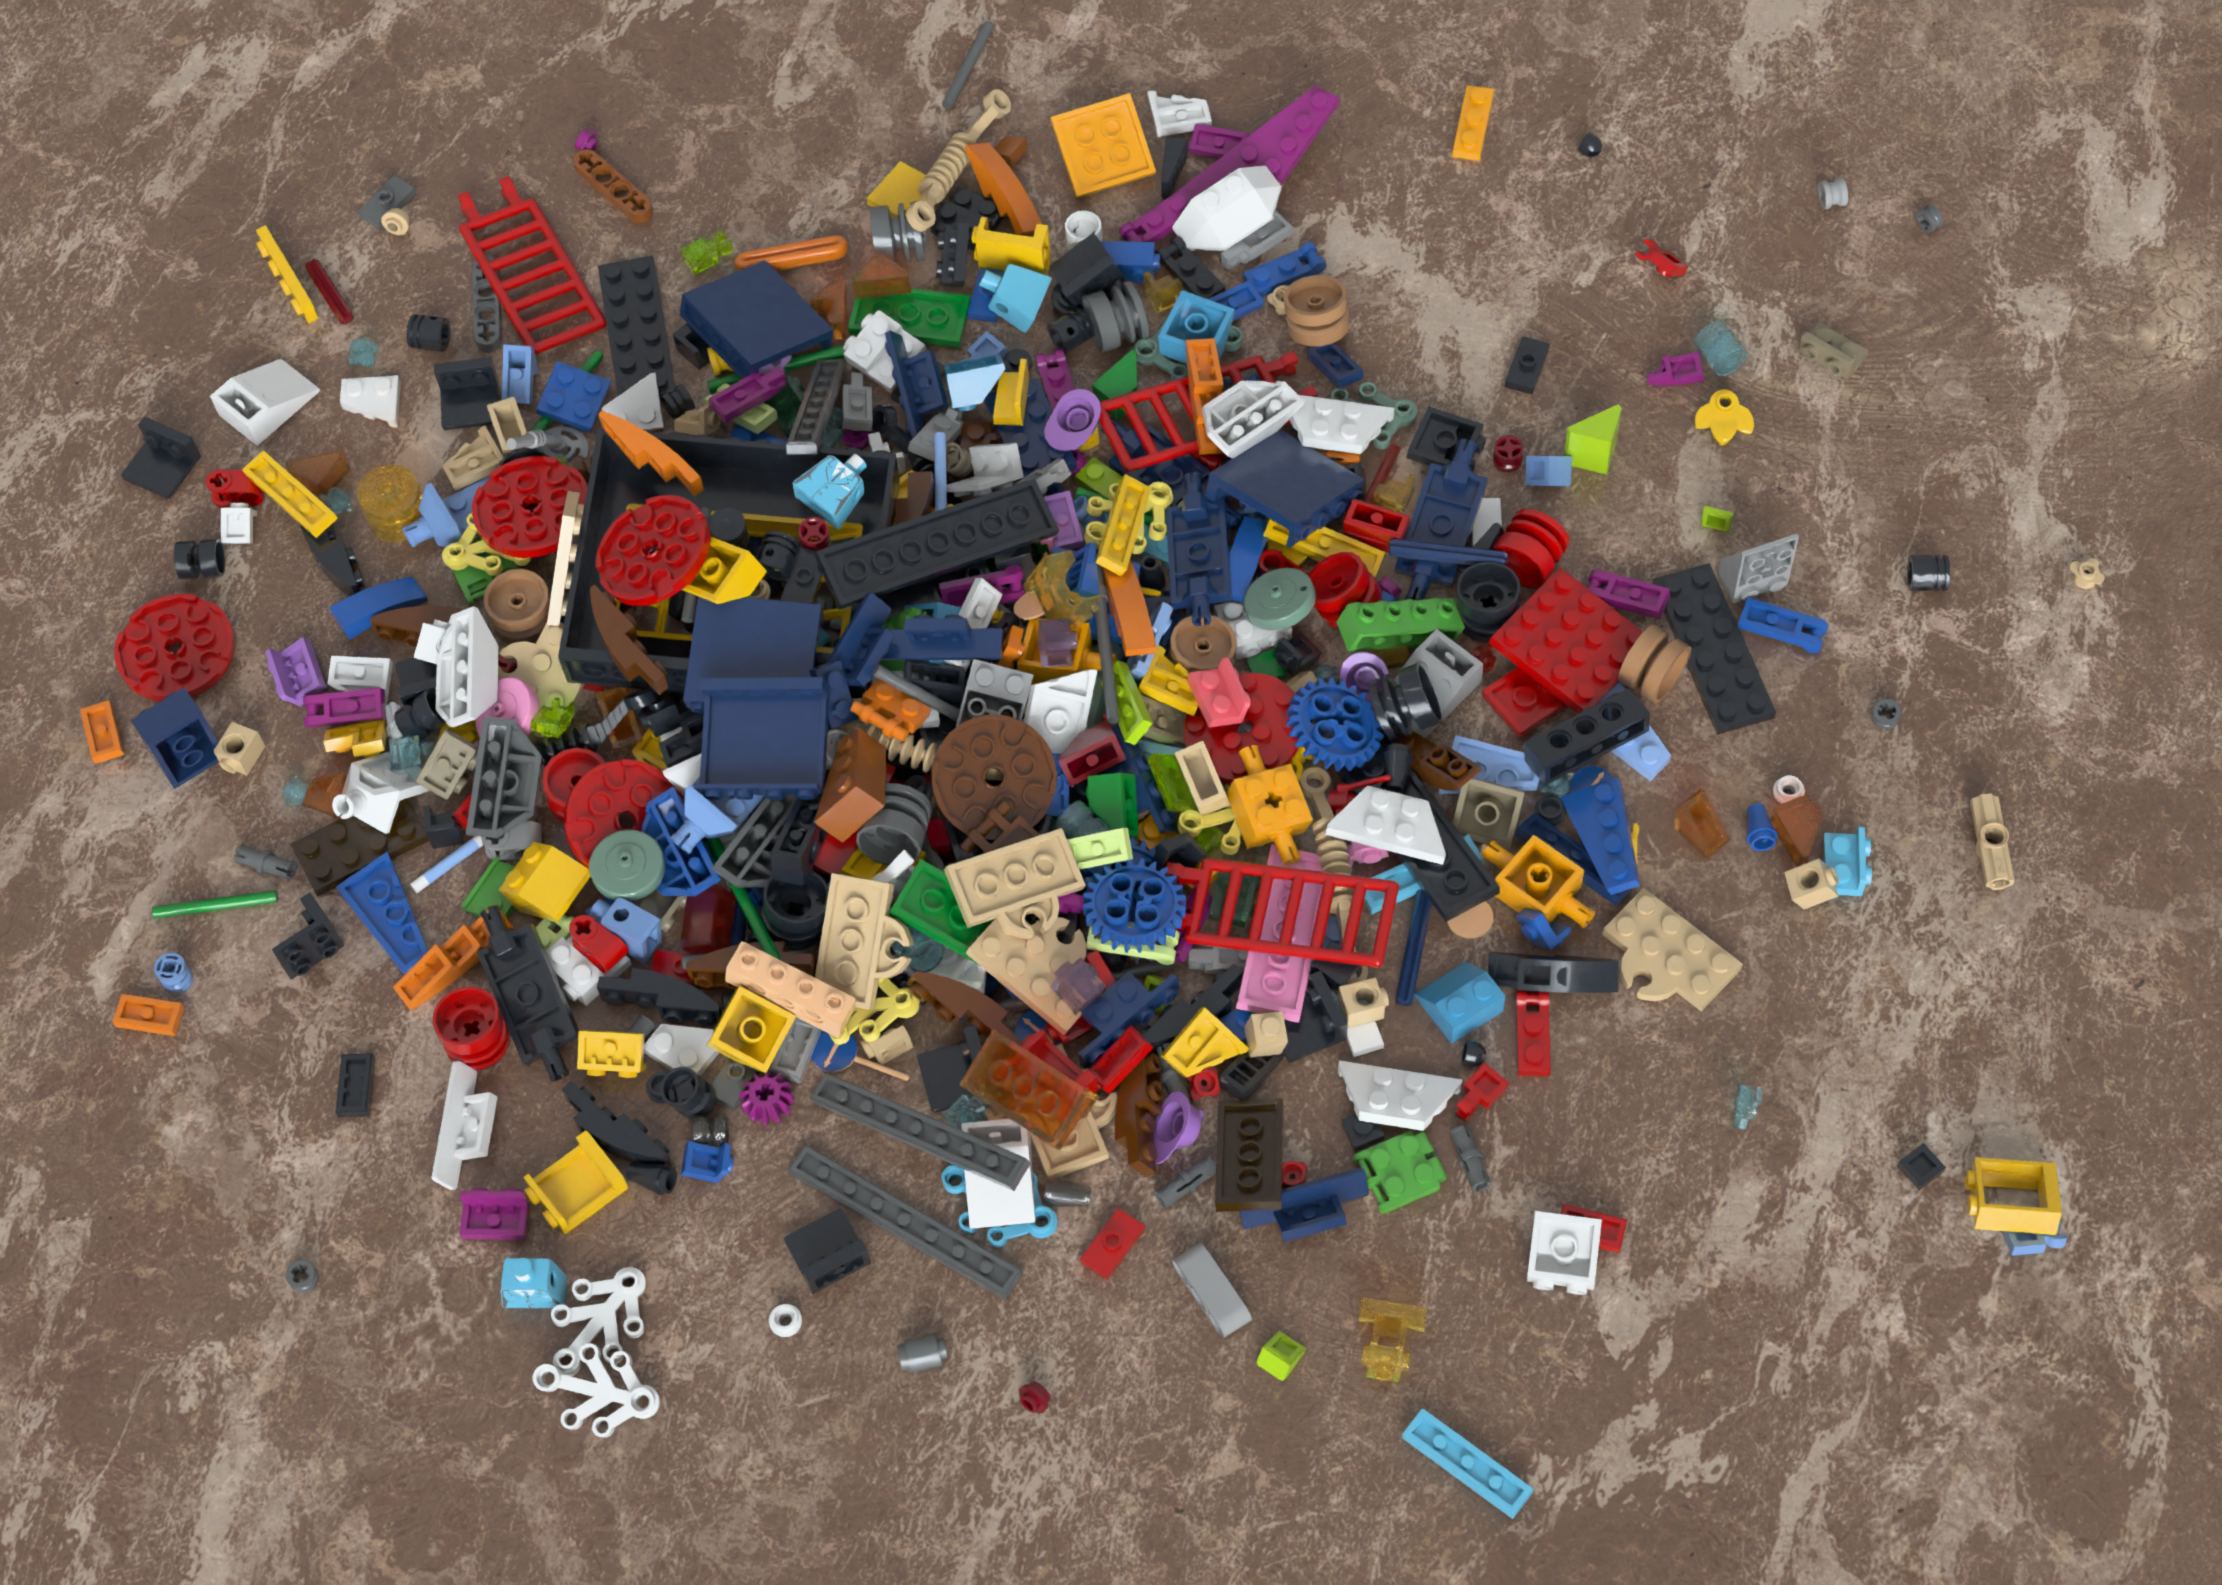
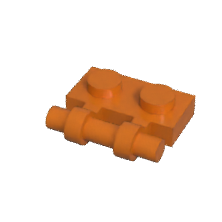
(891, 710)

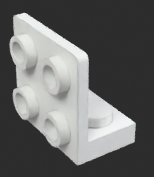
(993, 467)

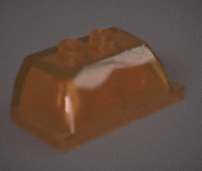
(1028, 1089)

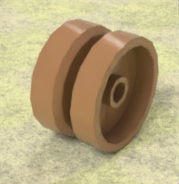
(1316, 310)
(517, 605)
(1202, 646)
(1654, 663)

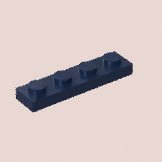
(1570, 849)

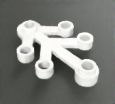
(601, 1316)
(603, 1391)

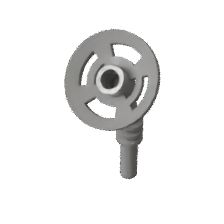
(557, 443)

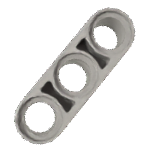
(1211, 1290)

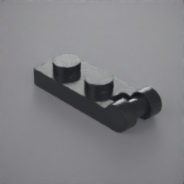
(1189, 269)

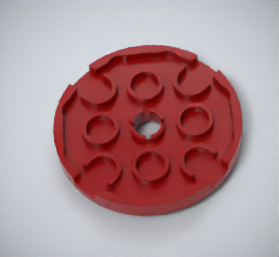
(502, 500)
(645, 578)
(171, 619)
(1269, 732)
(605, 794)

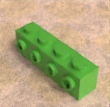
(1397, 623)

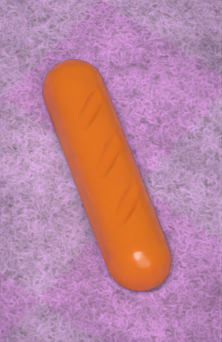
(795, 254)

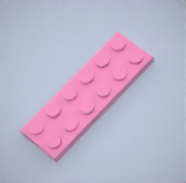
(1280, 981)

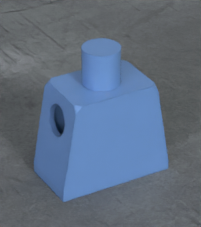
(632, 925)

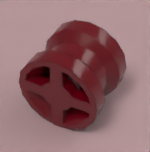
(1513, 448)
(812, 528)

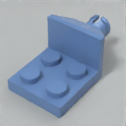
(441, 518)
(711, 817)

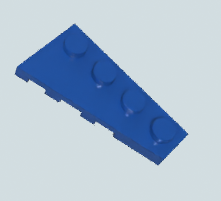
(1604, 828)
(385, 911)

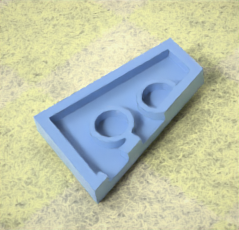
(1160, 623)
(1643, 753)
(1496, 764)

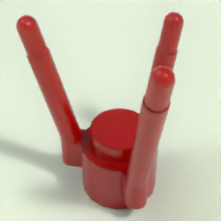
(1342, 796)

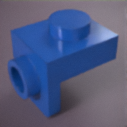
(1539, 932)
(706, 1161)

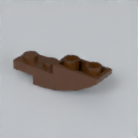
(407, 622)
(621, 641)
(1438, 764)
(710, 968)
(959, 1000)
(1137, 1103)

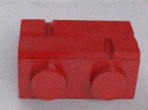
(1375, 524)

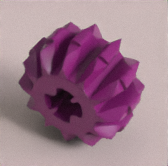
(777, 1100)

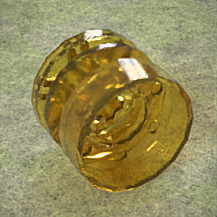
(389, 501)

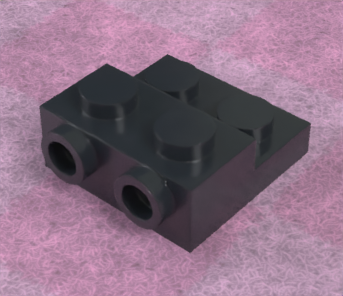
(965, 207)
(954, 246)
(1439, 438)
(664, 713)

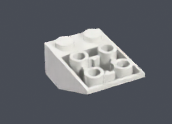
(263, 399)
(992, 1203)

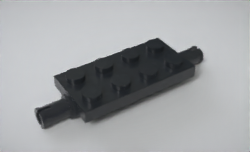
(527, 993)

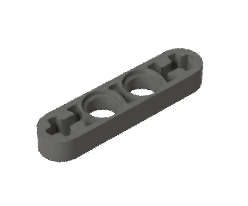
(482, 305)

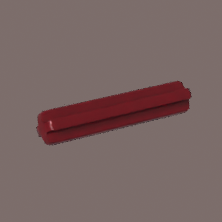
(329, 291)

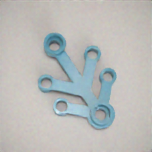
(1010, 1231)

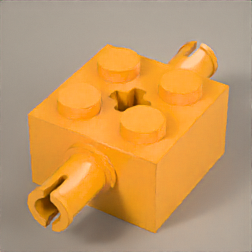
(1082, 657)
(1269, 806)
(1539, 880)

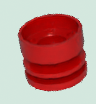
(1533, 546)
(471, 1027)

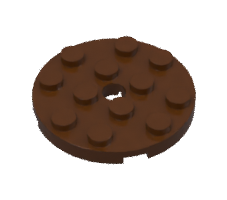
(987, 744)

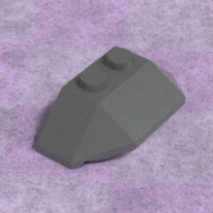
(503, 779)
(748, 856)

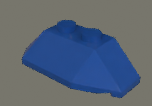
(684, 872)

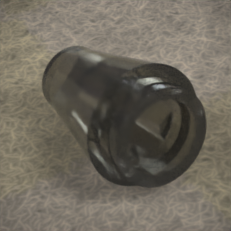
(1065, 1193)

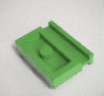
(486, 890)

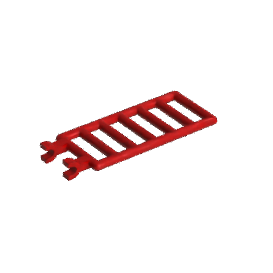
(500, 288)
(1266, 371)
(1268, 873)

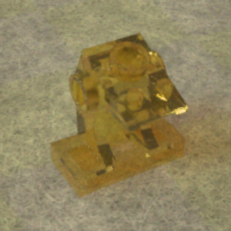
(1053, 594)
(1390, 1322)

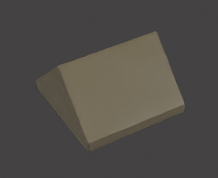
(1489, 812)

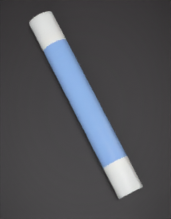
(446, 864)

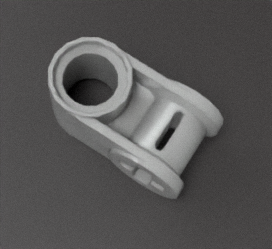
(514, 842)

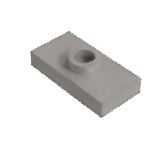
(795, 1051)

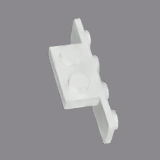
(464, 1125)

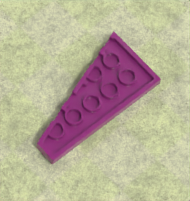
(1275, 144)

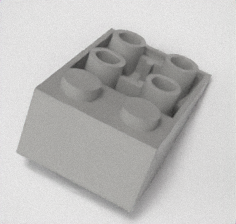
(1758, 569)
(1451, 672)
(994, 691)

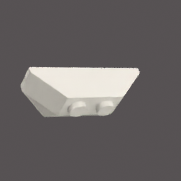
(1229, 209)
(1249, 414)
(466, 669)

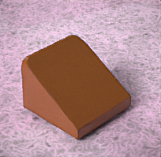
(1012, 149)

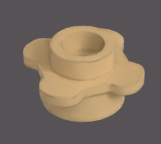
(1276, 299)
(2086, 580)

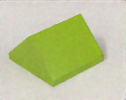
(1594, 440)

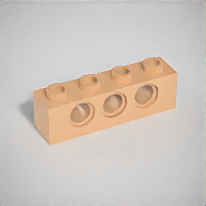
(790, 989)

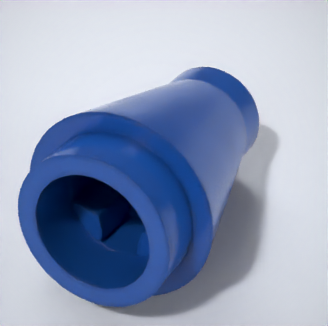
(1760, 830)

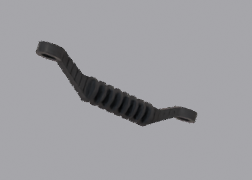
(901, 440)
(594, 733)

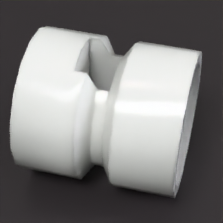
(1080, 226)

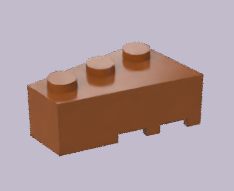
(853, 785)

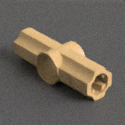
(1994, 857)

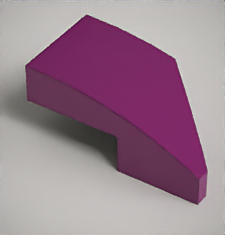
(1678, 370)

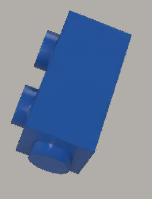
(1134, 258)

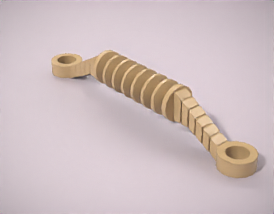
(952, 162)
(907, 749)
(1331, 851)

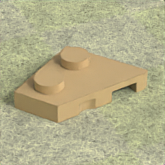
(473, 461)

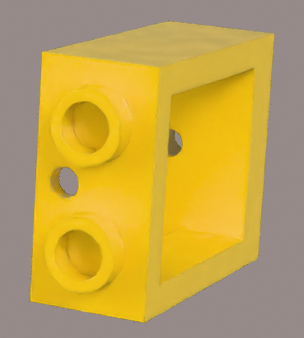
(2016, 1175)

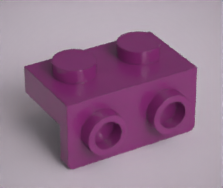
(494, 1214)

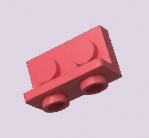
(1220, 694)

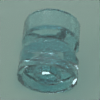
(1720, 348)
(1079, 821)
(925, 953)

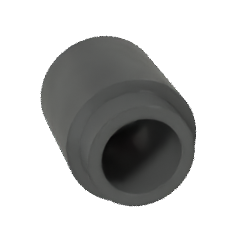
(922, 1353)

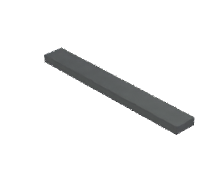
(816, 407)
(920, 1131)
(905, 1222)

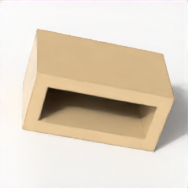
(506, 421)
(1202, 778)

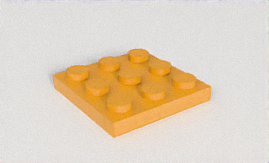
(1103, 145)

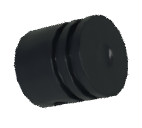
(1071, 330)
(428, 332)
(730, 527)
(778, 553)
(1928, 573)

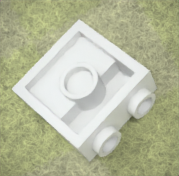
(868, 349)
(1248, 637)
(577, 972)
(1564, 1252)

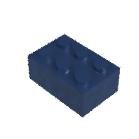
(177, 737)

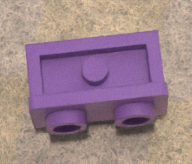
(1065, 516)
(296, 671)

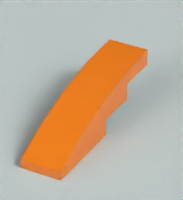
(1001, 183)
(1204, 386)
(645, 448)
(1129, 611)
(444, 964)

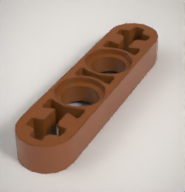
(611, 187)

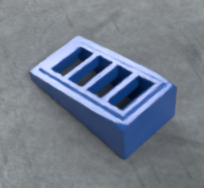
(1083, 573)

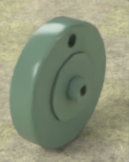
(1279, 599)
(627, 865)

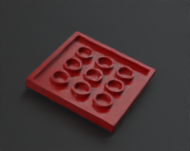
(1568, 641)

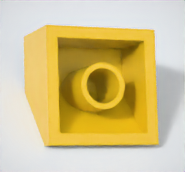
(726, 574)
(544, 882)
(751, 1030)

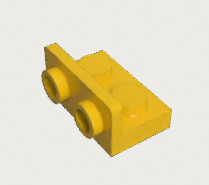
(611, 1052)

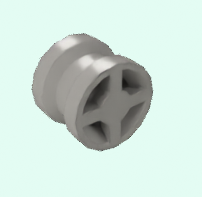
(1832, 193)

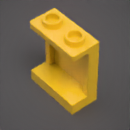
(999, 249)
(576, 1185)

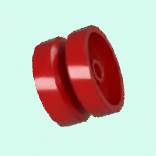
(1341, 581)
(563, 773)

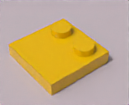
(897, 187)

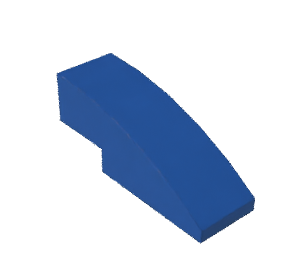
(1246, 554)
(355, 612)

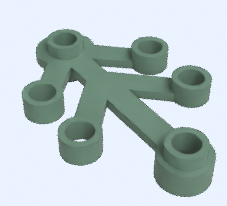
(1152, 346)
(1399, 419)

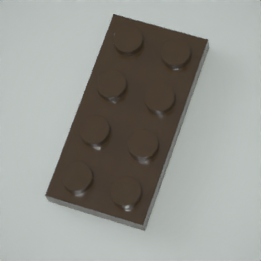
(351, 844)
(1249, 1155)

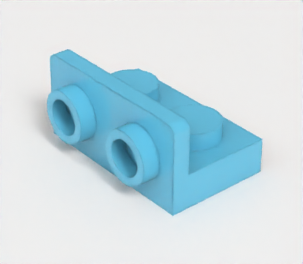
(1848, 858)

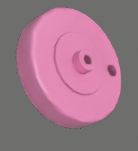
(514, 701)

